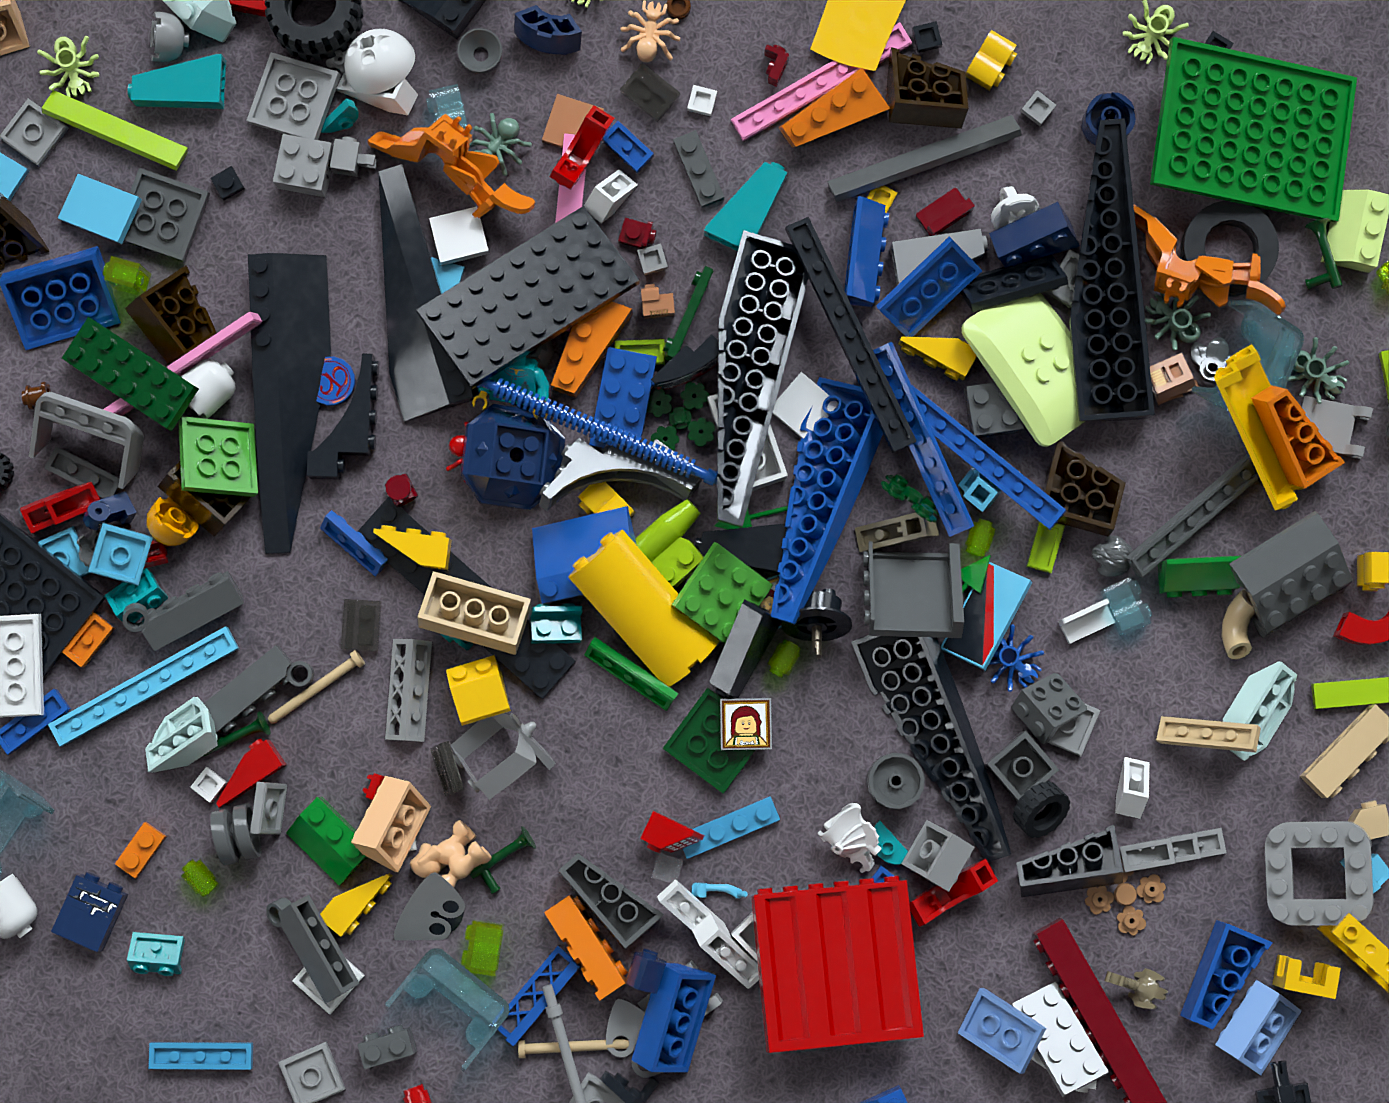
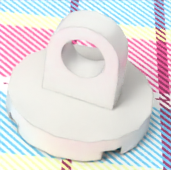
(1012, 207)

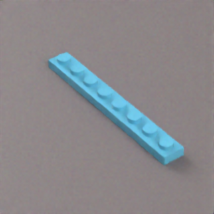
(143, 686)

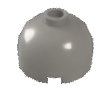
(167, 37)

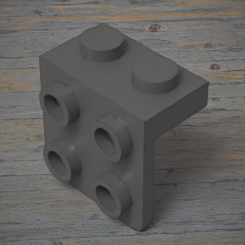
(1048, 706)

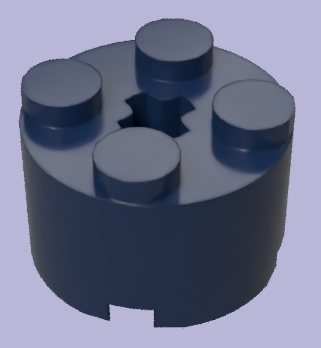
(1107, 106)

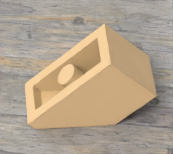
(1372, 819)

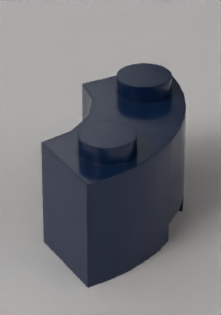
(547, 32)
(646, 971)

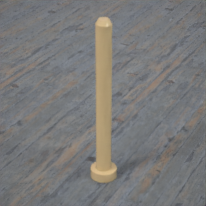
(355, 660)
(575, 1046)

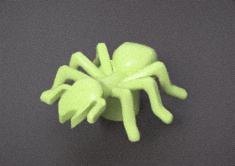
(1155, 29)
(70, 62)

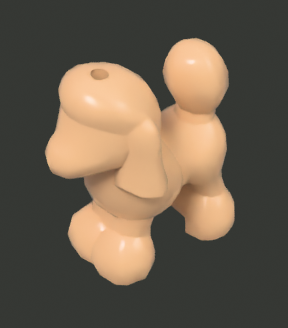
(451, 853)

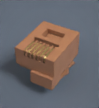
(656, 304)
(1171, 379)

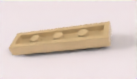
(1208, 734)

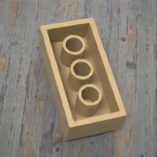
(474, 613)

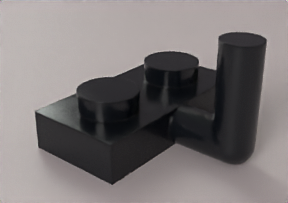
(620, 1087)

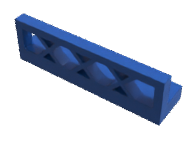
(538, 1006)

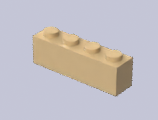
(1347, 752)

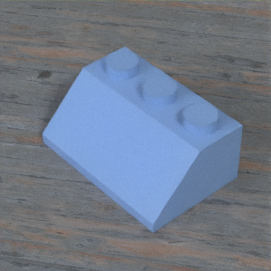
(1258, 1027)

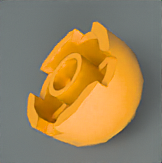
(170, 523)

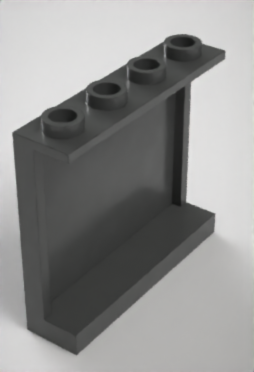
(913, 593)

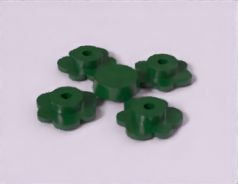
(681, 417)
(898, 485)

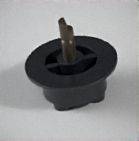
(820, 620)

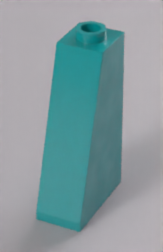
(183, 85)
(748, 207)

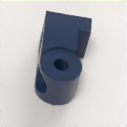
(109, 510)

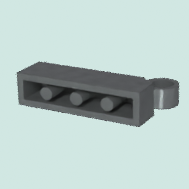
(186, 612)
(252, 686)
(313, 946)

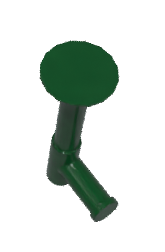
(1332, 274)
(258, 725)
(524, 840)

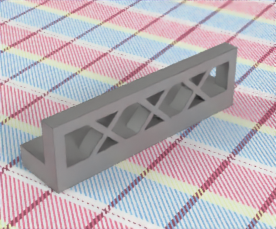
(412, 690)

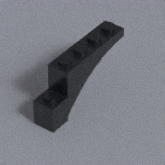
(353, 431)

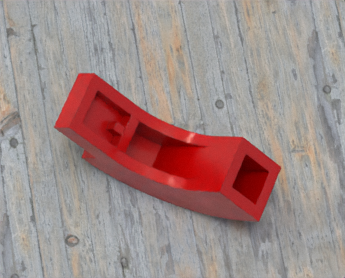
(582, 147)
(1362, 631)
(936, 900)

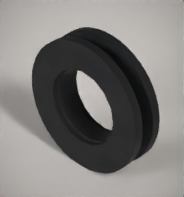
(1239, 215)

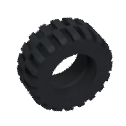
(319, 39)

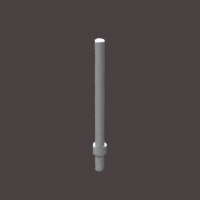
(554, 1012)

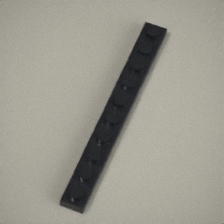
(850, 335)

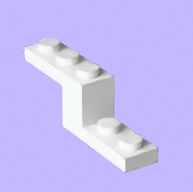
(710, 933)

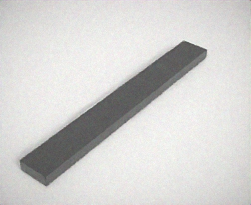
(924, 158)
(1193, 517)

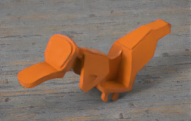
(462, 166)
(1210, 274)

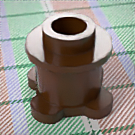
(32, 394)

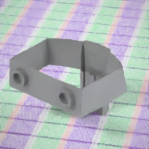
(510, 768)

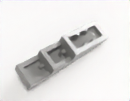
(1173, 849)

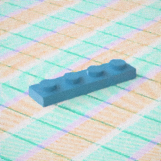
(733, 826)
(201, 1055)

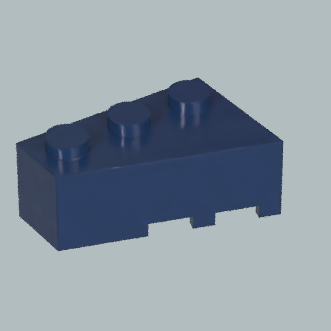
(1035, 236)

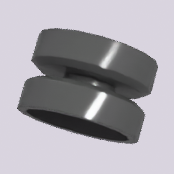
(910, 780)
(233, 835)

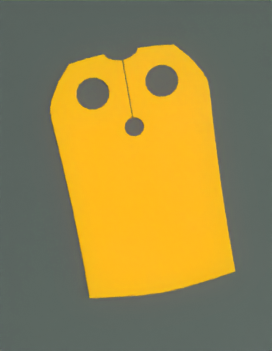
(856, 31)

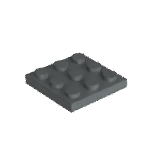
(165, 215)

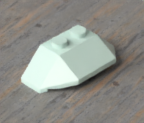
(205, 16)
(1263, 702)
(182, 737)

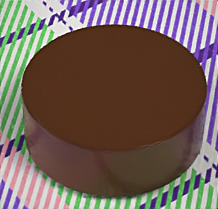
(678, 8)

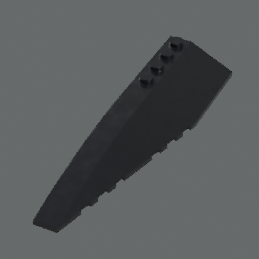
(752, 355)
(287, 371)

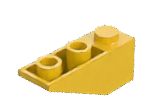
(947, 353)
(424, 549)
(346, 908)

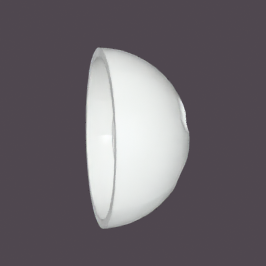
(378, 61)

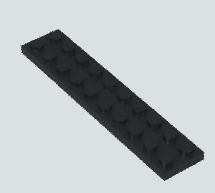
(535, 664)

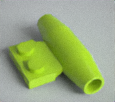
(667, 549)

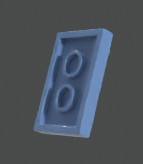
(1002, 1030)

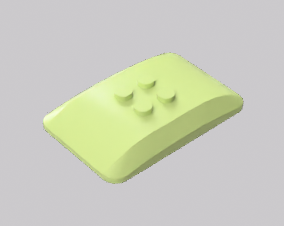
(1031, 363)

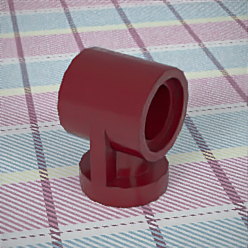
(401, 490)

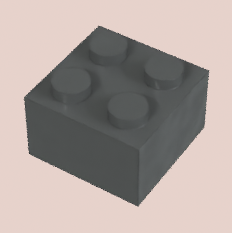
(990, 412)
(1021, 765)

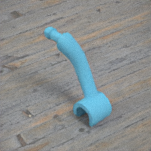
(701, 889)

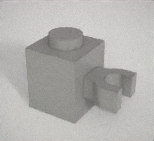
(348, 157)

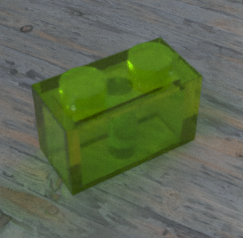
(126, 276)
(483, 947)

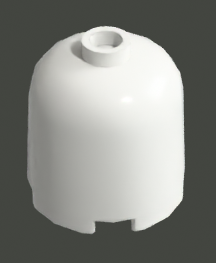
(214, 386)
(16, 908)

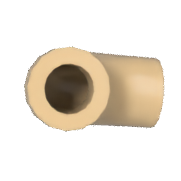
(1236, 626)

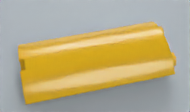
(1238, 384)
(640, 608)

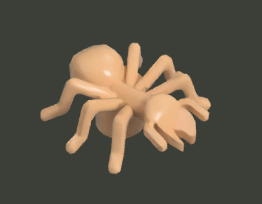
(649, 35)

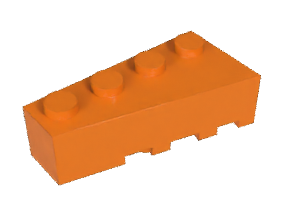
(839, 107)
(588, 346)
(1295, 439)
(586, 946)

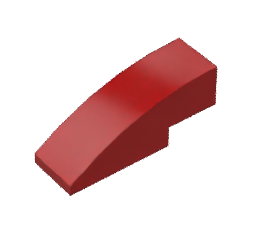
(59, 506)

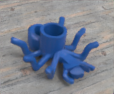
(1009, 656)

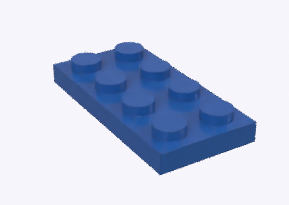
(929, 288)
(624, 392)

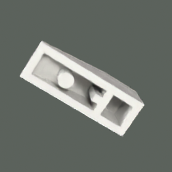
(395, 100)

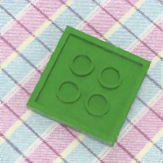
(217, 456)
(718, 590)

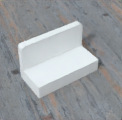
(1086, 621)

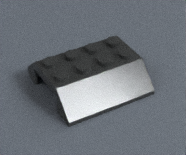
(1292, 572)

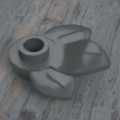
(1210, 356)

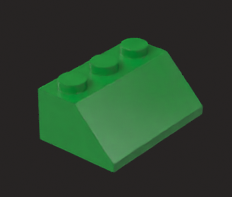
(1197, 576)
(327, 840)

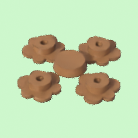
(1126, 895)

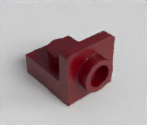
(776, 68)
(637, 233)

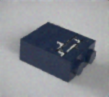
(90, 911)

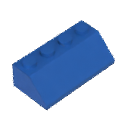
(864, 252)
(673, 1019)

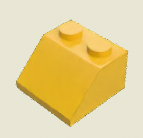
(478, 690)

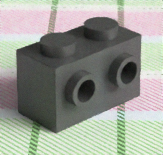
(387, 1047)

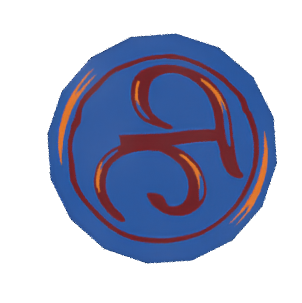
(336, 382)

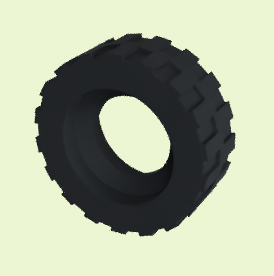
(1032, 801)

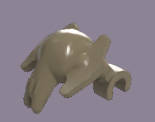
(1145, 988)

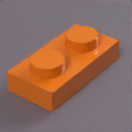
(88, 640)
(140, 850)

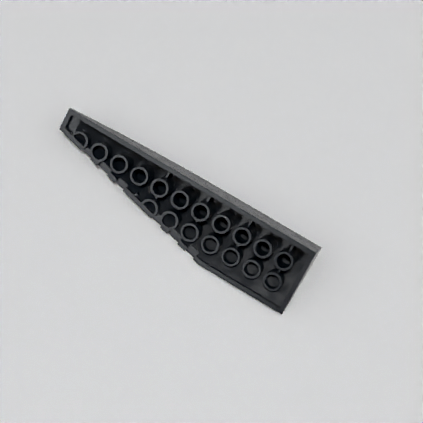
(1108, 295)

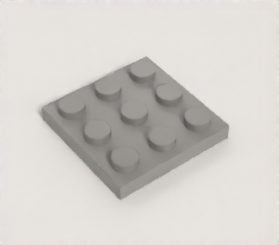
(293, 97)

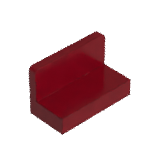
(944, 212)

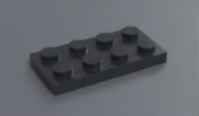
(1014, 282)

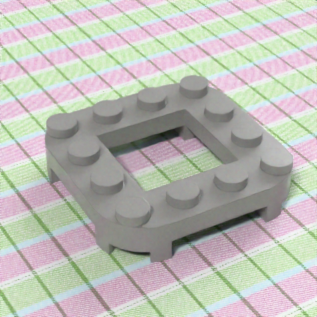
(1320, 834)

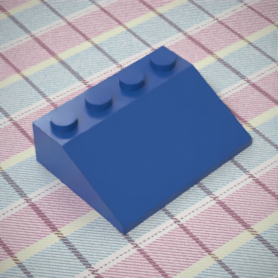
(58, 296)
(564, 542)

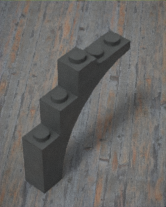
(586, 466)

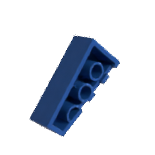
(1222, 972)

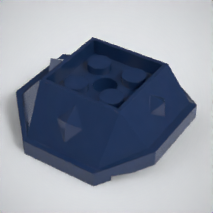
(488, 463)

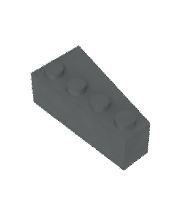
(615, 906)

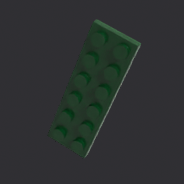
(130, 373)

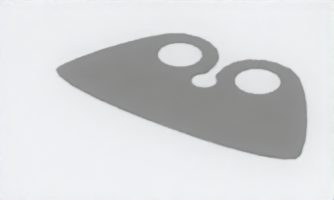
(428, 897)
(627, 1022)

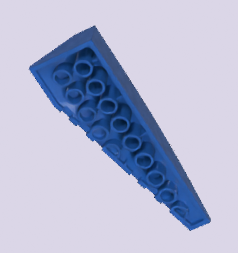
(825, 487)

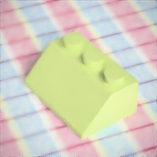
(1360, 229)

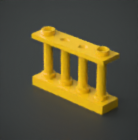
(1361, 948)

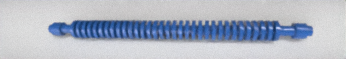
(509, 393)

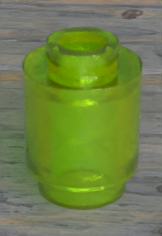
(980, 538)
(784, 658)
(199, 877)

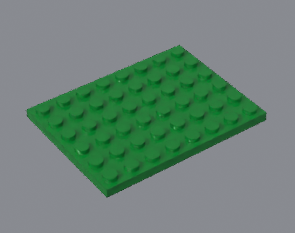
(1253, 130)

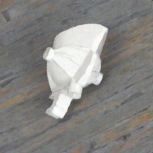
(852, 836)

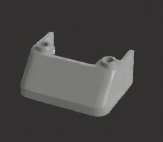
(62, 410)

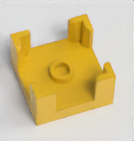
(1322, 984)

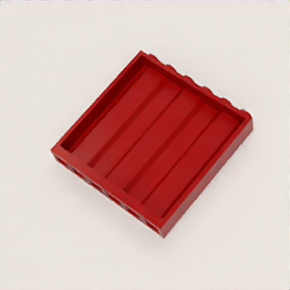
(836, 964)

